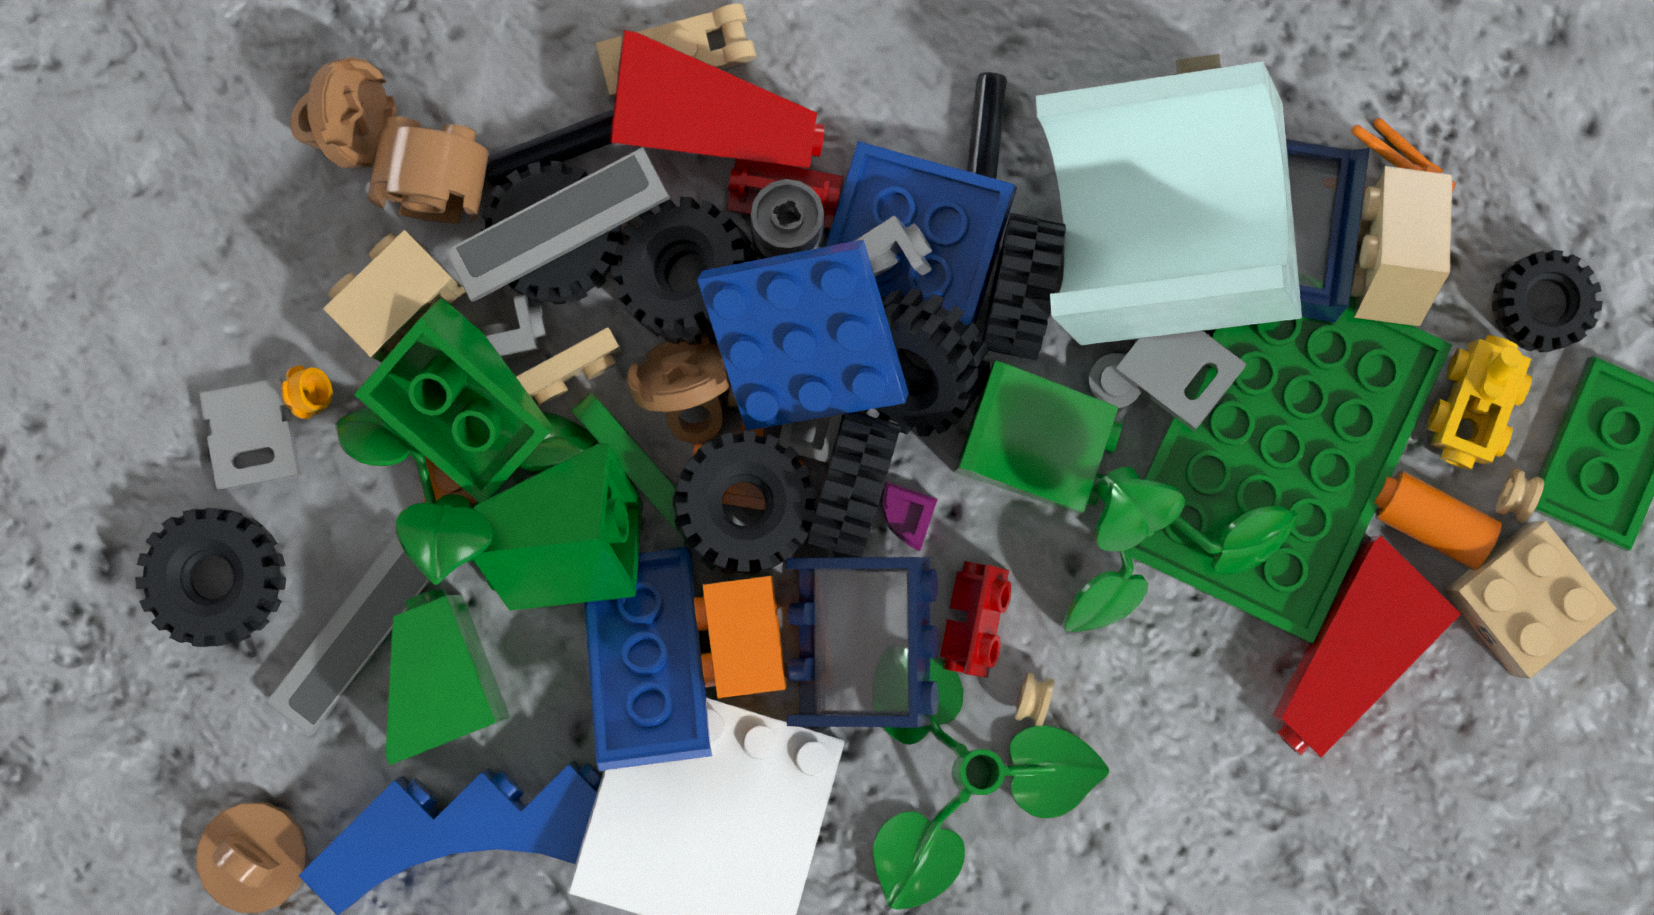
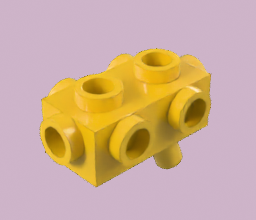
(1485, 388)

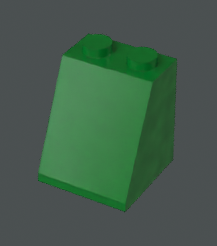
(1038, 439)
(565, 534)
(437, 677)

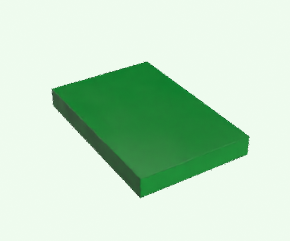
(1602, 456)

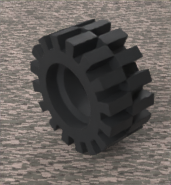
(1579, 295)

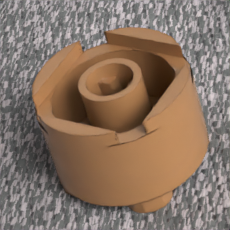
(428, 171)

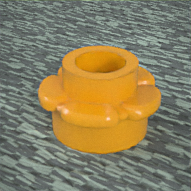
(306, 391)

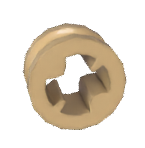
(1519, 495)
(1034, 699)

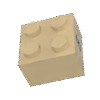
(1402, 246)
(390, 294)
(1530, 599)

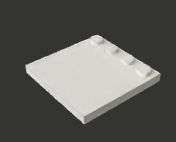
(712, 829)

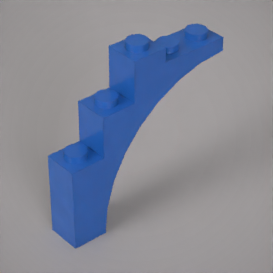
(407, 829)

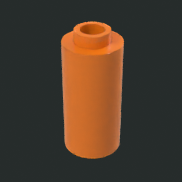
(1437, 519)

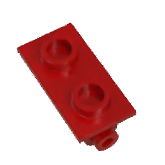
(752, 176)
(976, 641)

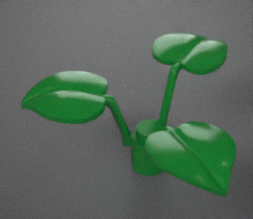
(1140, 508)
(446, 530)
(1049, 780)

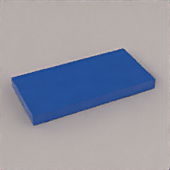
(648, 668)

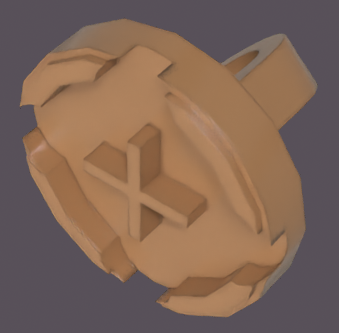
(344, 112)
(680, 379)
(252, 857)

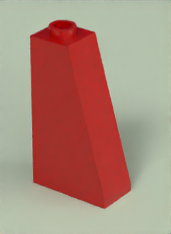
(696, 108)
(1367, 641)

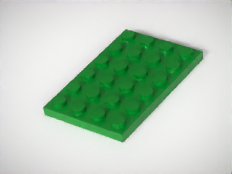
(1302, 430)

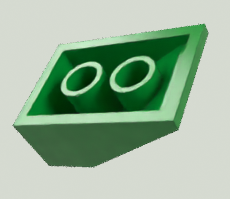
(456, 401)

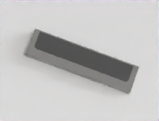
(557, 224)
(348, 640)

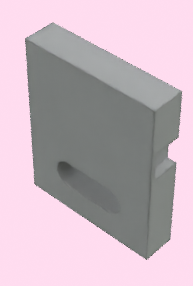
(1170, 363)
(247, 421)

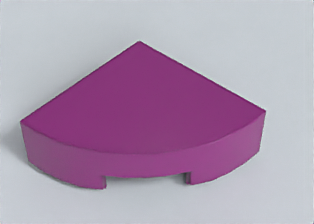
(908, 514)

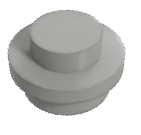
(1108, 385)

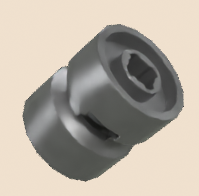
(786, 219)

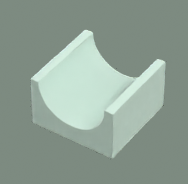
(1173, 205)

